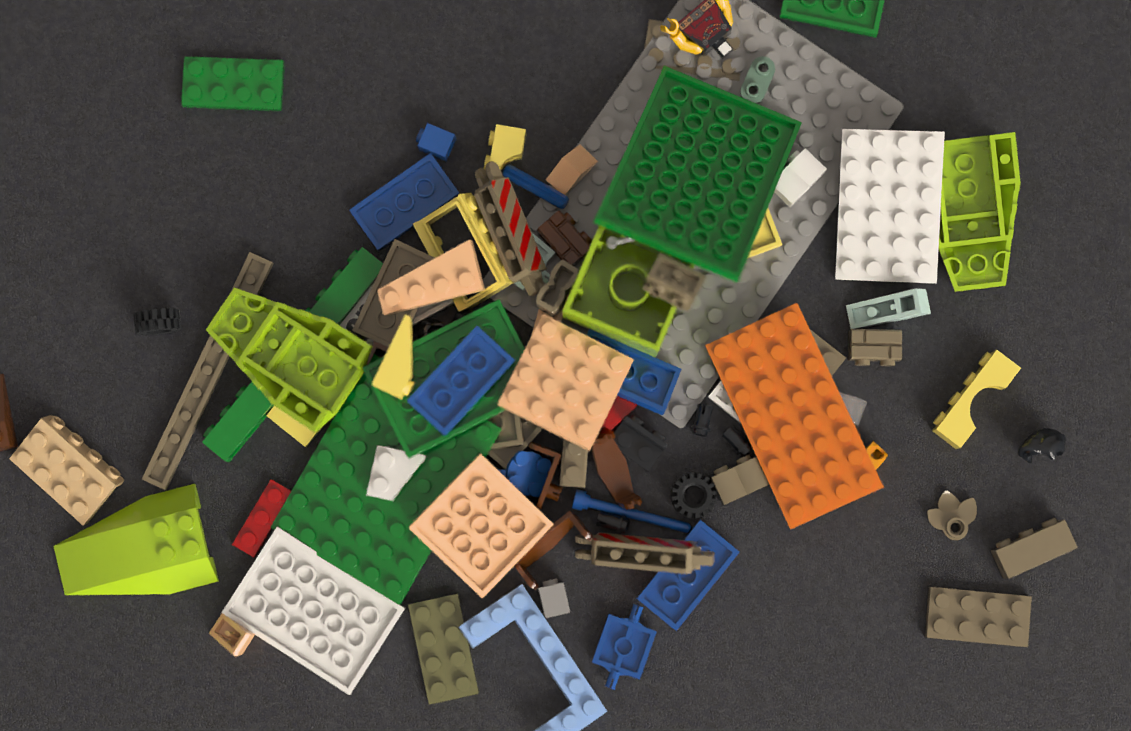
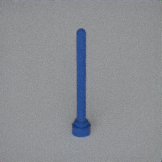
(583, 501)

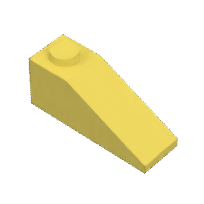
(397, 367)

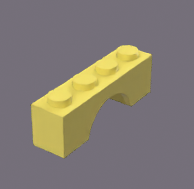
(506, 145)
(956, 424)

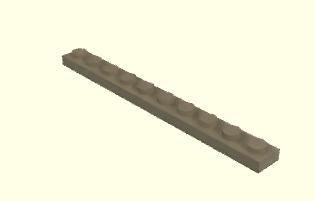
(199, 387)

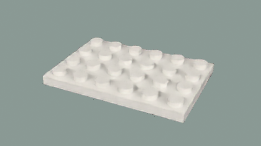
(889, 205)
(313, 611)

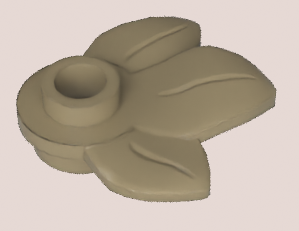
(951, 512)

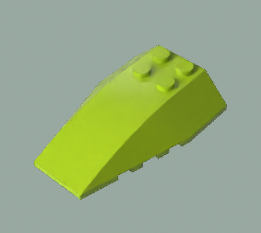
(978, 209)
(292, 356)
(140, 549)

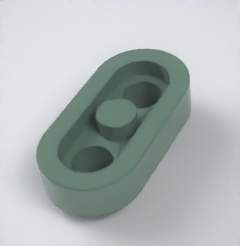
(758, 79)

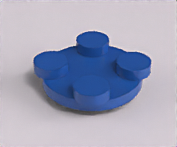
(528, 472)

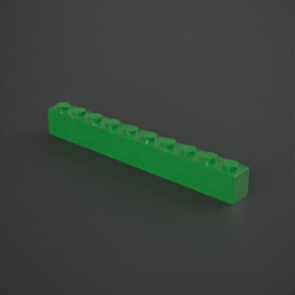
(252, 406)

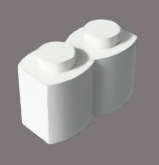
(798, 176)

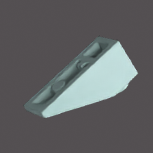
(888, 308)

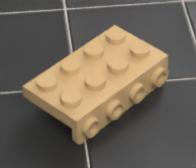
(66, 468)

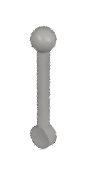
(612, 242)

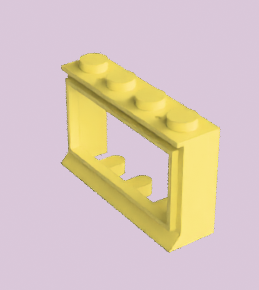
(474, 219)

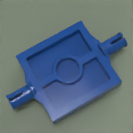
(624, 646)

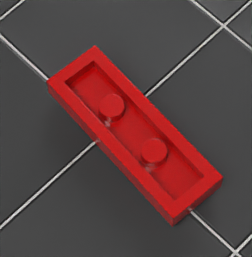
(261, 518)

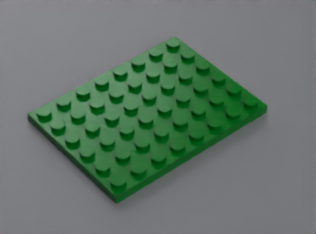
(698, 174)
(364, 532)

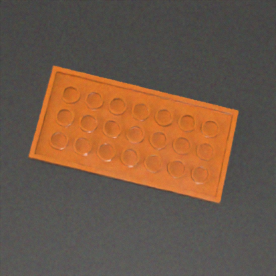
(794, 416)

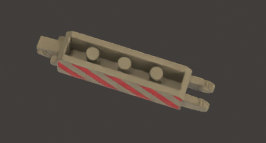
(509, 228)
(644, 553)

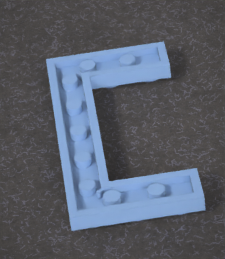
(520, 607)

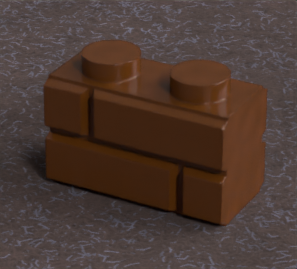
(565, 238)

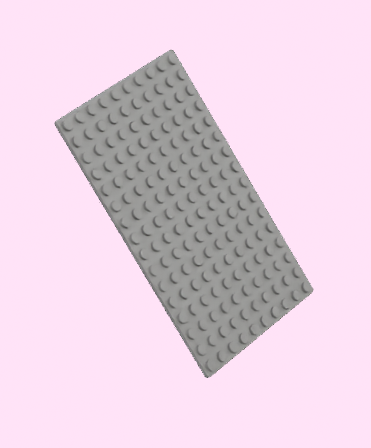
(804, 87)

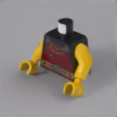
(703, 29)

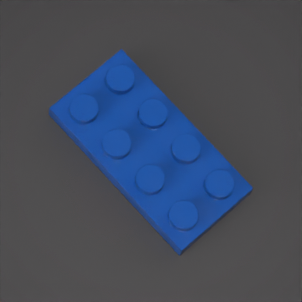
(404, 201)
(648, 379)
(460, 381)
(677, 594)

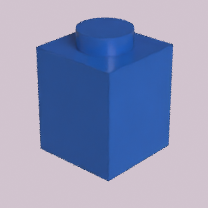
(436, 141)

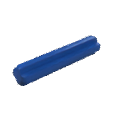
(535, 186)

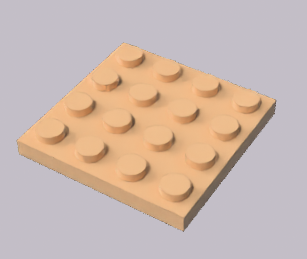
(565, 382)
(480, 525)

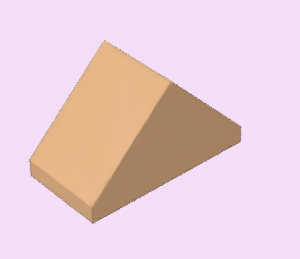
(571, 169)
(231, 635)

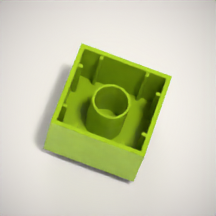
(612, 296)

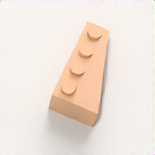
(439, 280)

